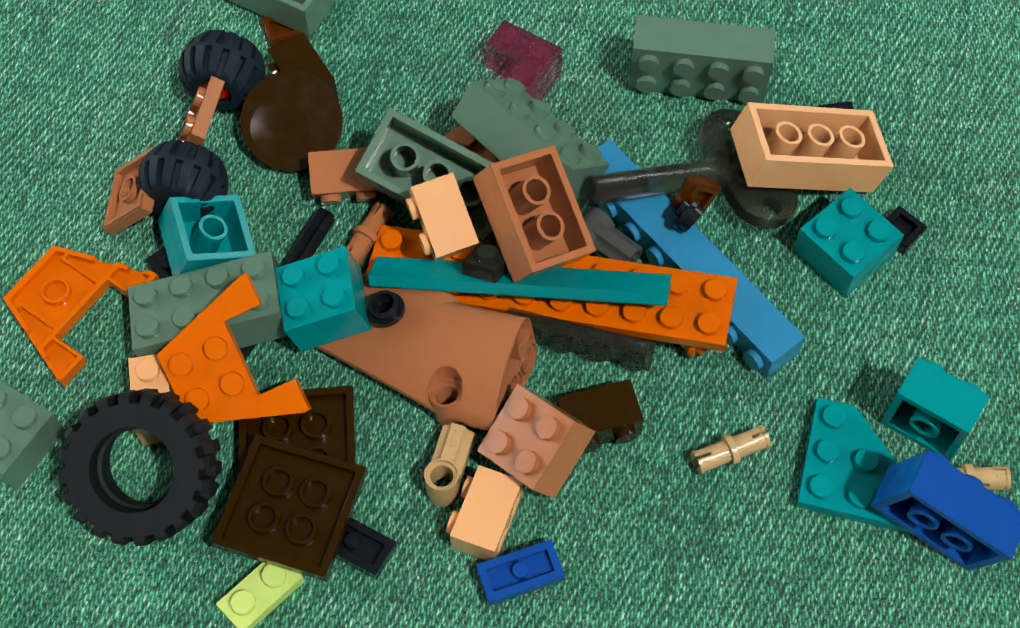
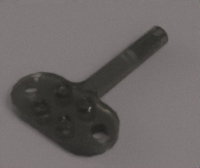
(720, 165)

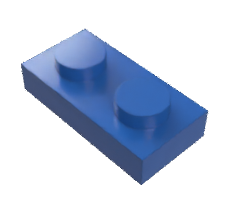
(520, 572)

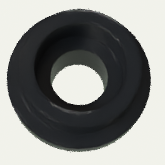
(688, 214)
(380, 302)

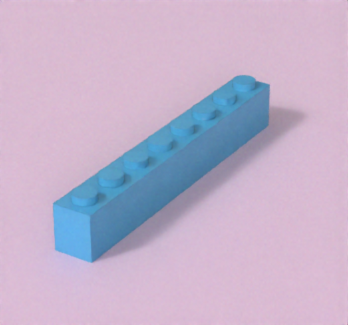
(756, 324)

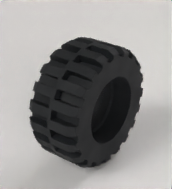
(93, 486)

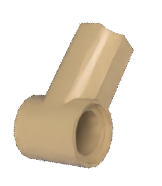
(448, 463)

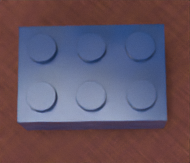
(949, 510)

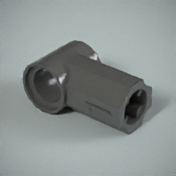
(608, 240)

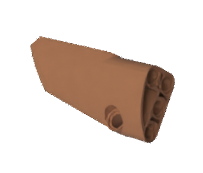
(445, 355)

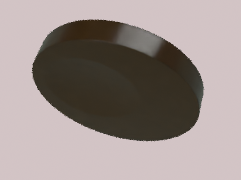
(290, 117)

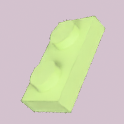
(258, 595)

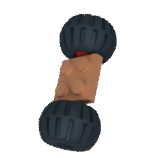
(218, 74)

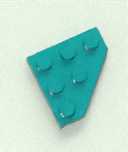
(844, 466)

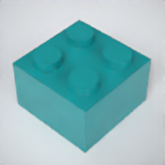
(208, 240)
(847, 242)
(322, 299)
(935, 408)

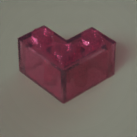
(525, 58)

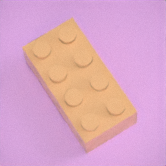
(810, 148)

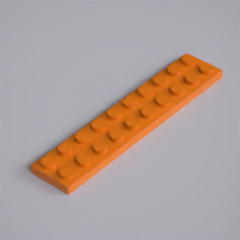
(695, 314)

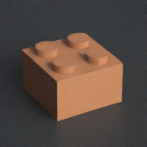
(536, 441)

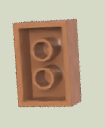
(533, 213)

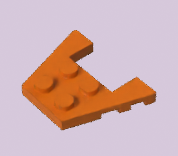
(57, 297)
(210, 368)

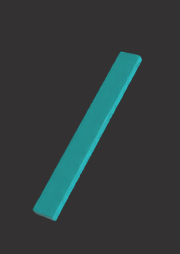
(555, 284)

